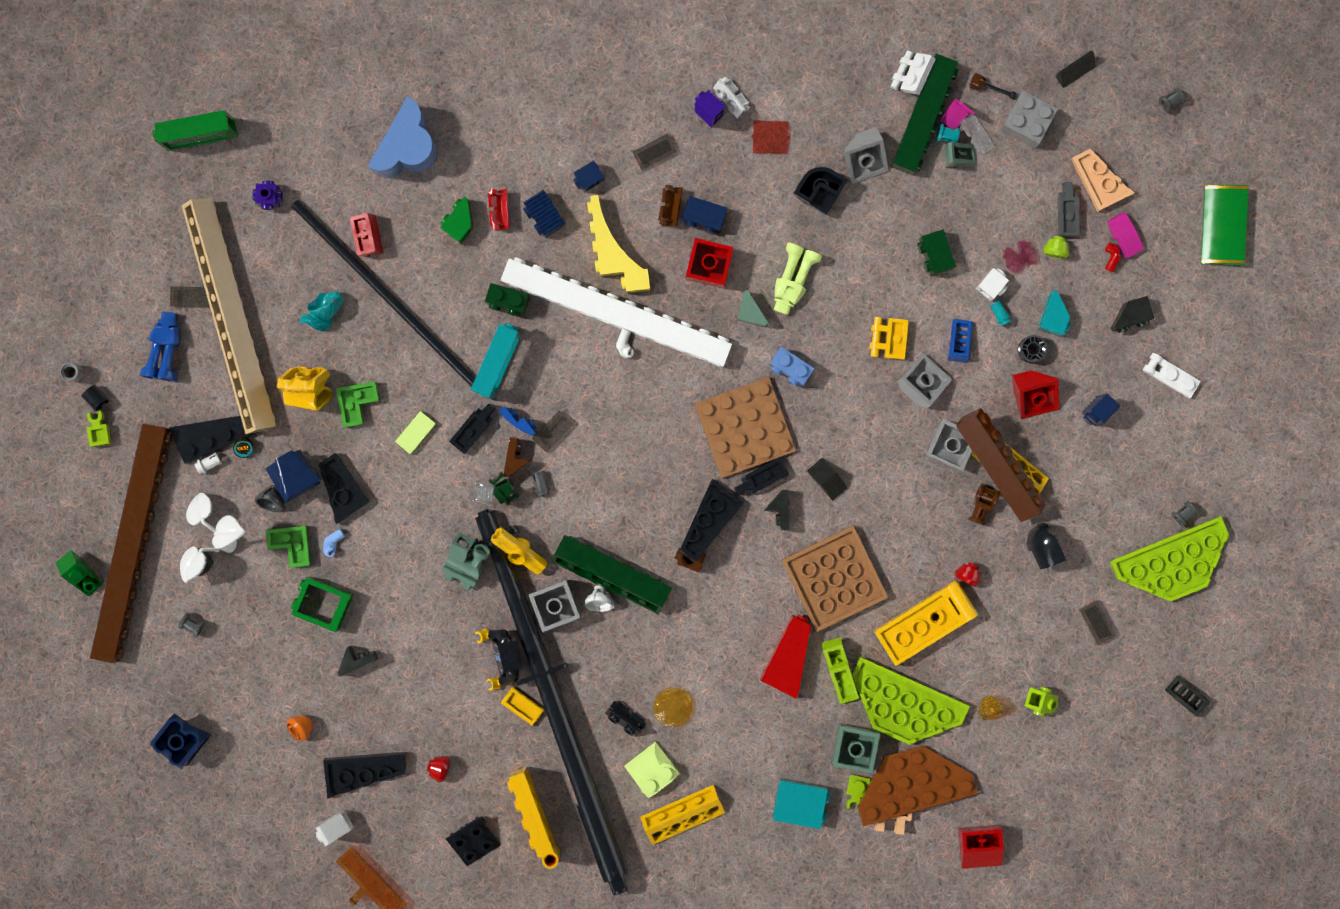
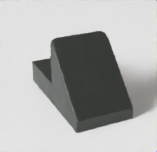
(780, 503)
(351, 663)

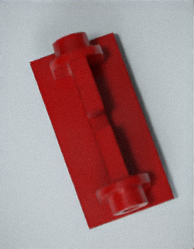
(500, 216)

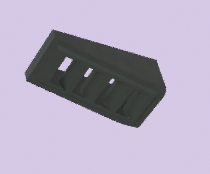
(1201, 705)

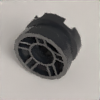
(1040, 350)

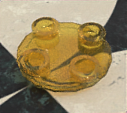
(672, 707)

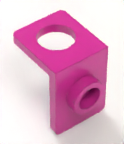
(955, 113)

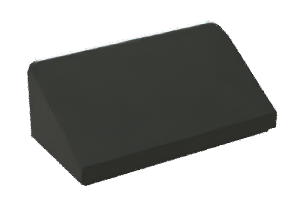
(1076, 69)

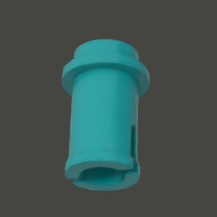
(1000, 313)

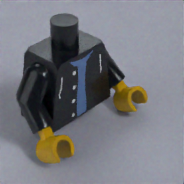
(506, 655)

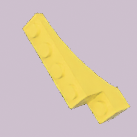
(611, 257)

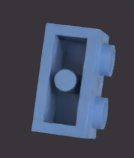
(791, 367)

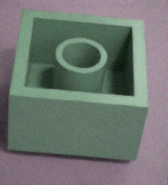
(855, 748)

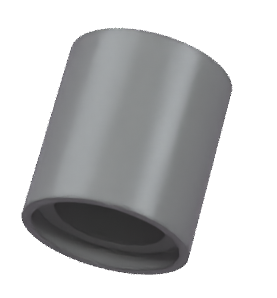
(64, 372)

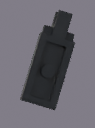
(472, 429)
(762, 477)

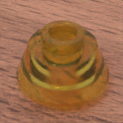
(990, 708)

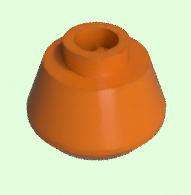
(300, 727)

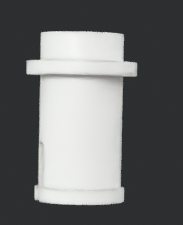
(207, 463)

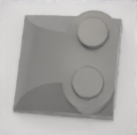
(924, 381)
(949, 446)

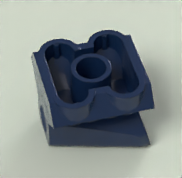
(292, 475)
(179, 741)

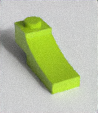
(840, 670)

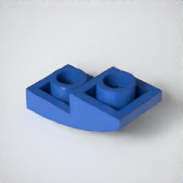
(524, 425)

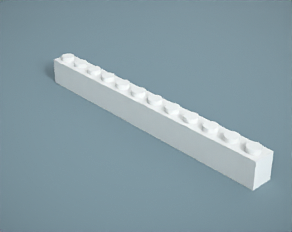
(616, 313)

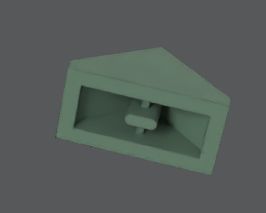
(959, 155)
(750, 312)

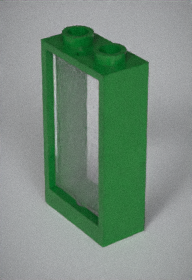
(195, 130)

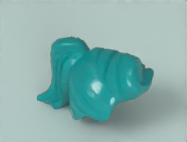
(323, 310)

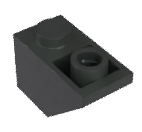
(1133, 312)

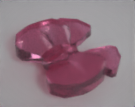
(1014, 261)

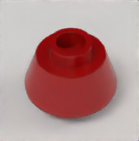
(969, 574)
(438, 768)

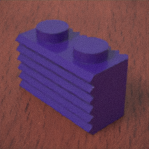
(709, 107)

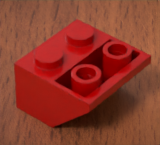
(981, 846)

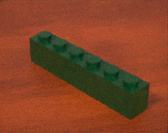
(924, 114)
(611, 574)

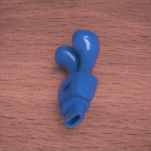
(165, 334)

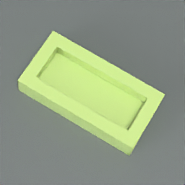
(415, 432)

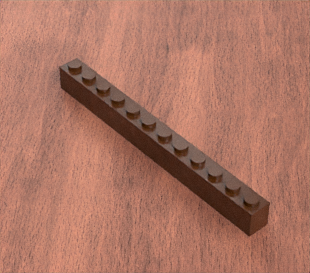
(130, 543)

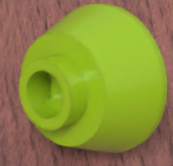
(1056, 248)

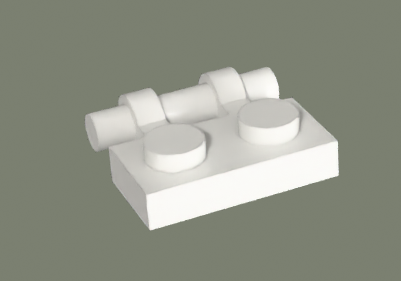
(917, 74)

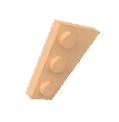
(1099, 181)

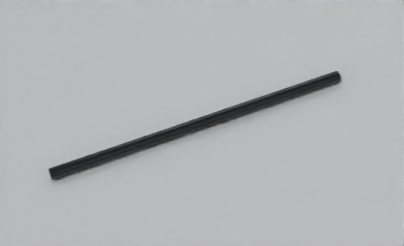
(383, 292)

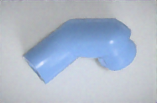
(330, 542)

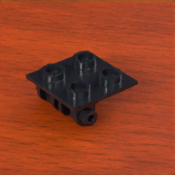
(473, 841)

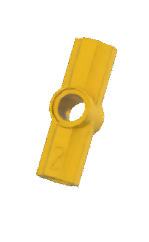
(519, 551)

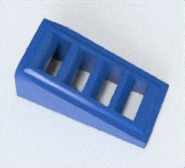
(960, 357)

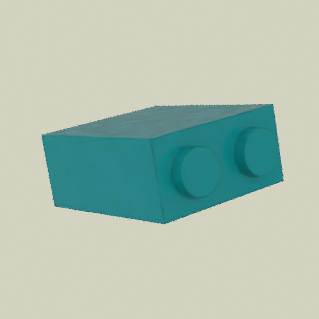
(800, 803)

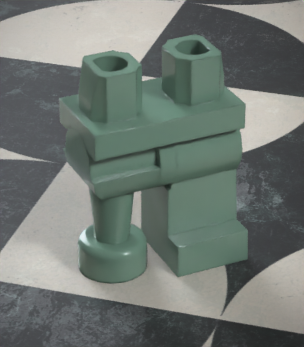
(462, 567)

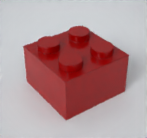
(709, 263)

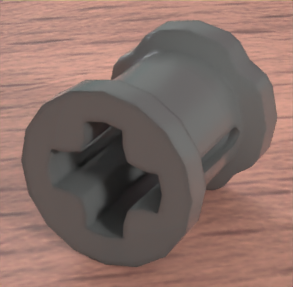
(1173, 99)
(1185, 513)
(191, 625)

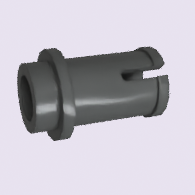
(540, 483)

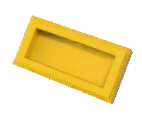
(522, 706)

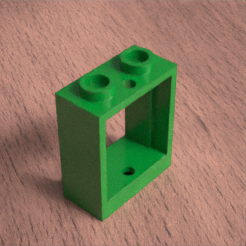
(341, 609)

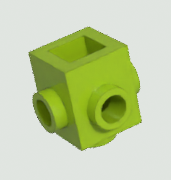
(1041, 701)

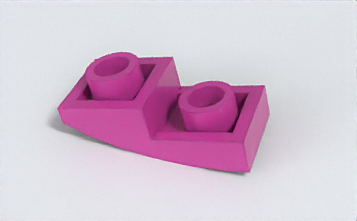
(1124, 231)

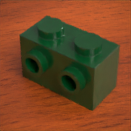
(507, 299)

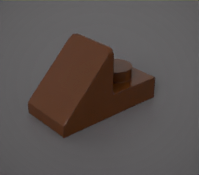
(512, 463)

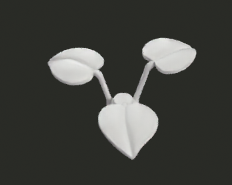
(226, 534)

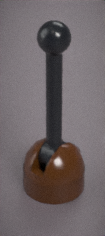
(978, 82)

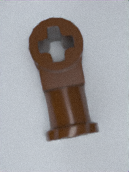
(983, 504)

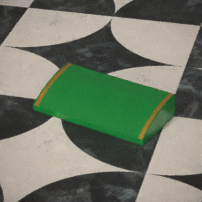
(1224, 225)

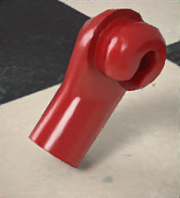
(1115, 256)

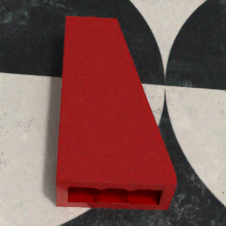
(787, 661)

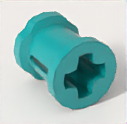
(948, 134)

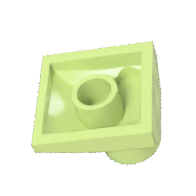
(652, 770)

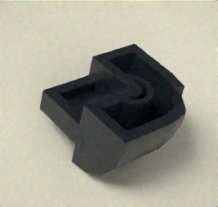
(820, 188)
(1044, 547)

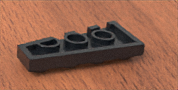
(207, 437)
(711, 517)
(352, 772)

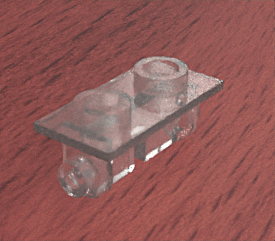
(977, 134)

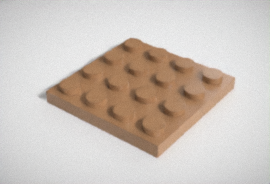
(745, 427)
(834, 578)

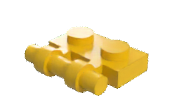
(895, 338)

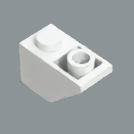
(334, 828)

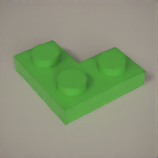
(351, 399)
(295, 540)

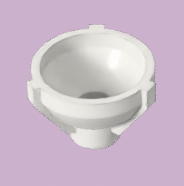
(599, 600)

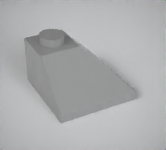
(866, 156)

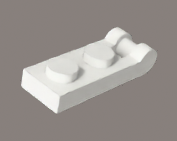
(1171, 376)

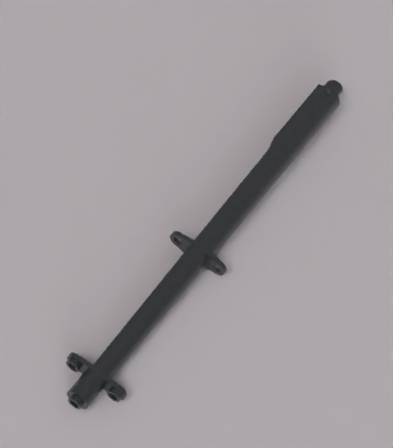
(589, 802)

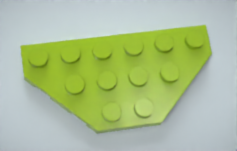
(1176, 563)
(903, 705)

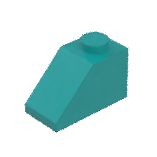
(1055, 316)

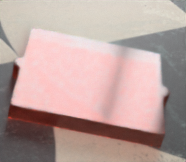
(770, 137)

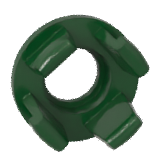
(503, 489)

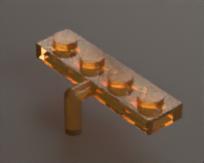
(369, 881)

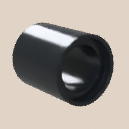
(94, 397)

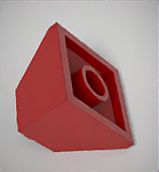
(1035, 393)

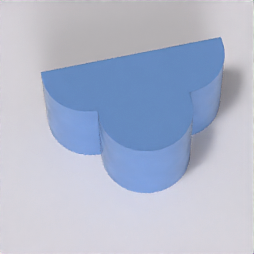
(405, 144)

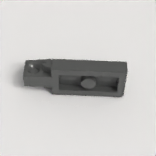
(1068, 212)

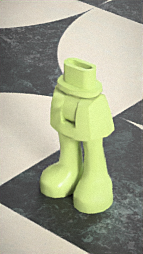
(788, 291)

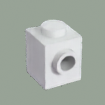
(993, 284)

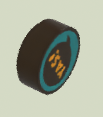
(243, 447)

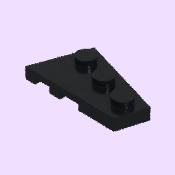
(342, 489)

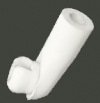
(623, 345)

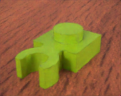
(98, 433)
(856, 788)

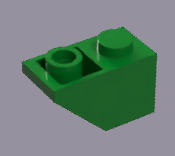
(459, 222)
(78, 573)

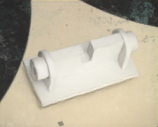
(725, 90)

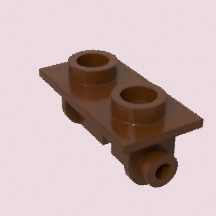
(670, 212)

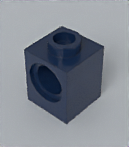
(588, 177)

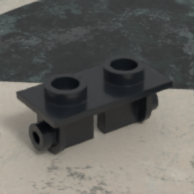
(618, 716)

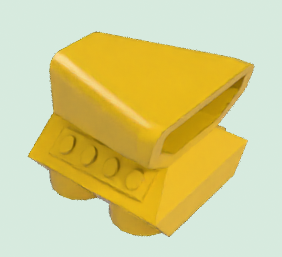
(305, 387)

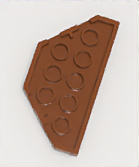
(912, 783)

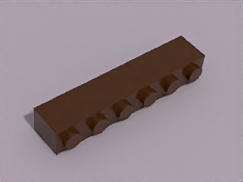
(1001, 464)

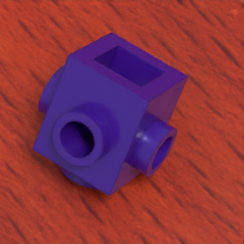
(274, 196)

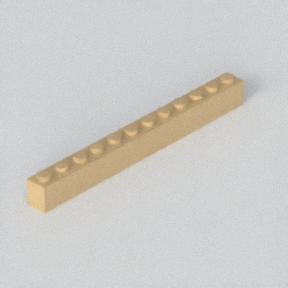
(228, 315)

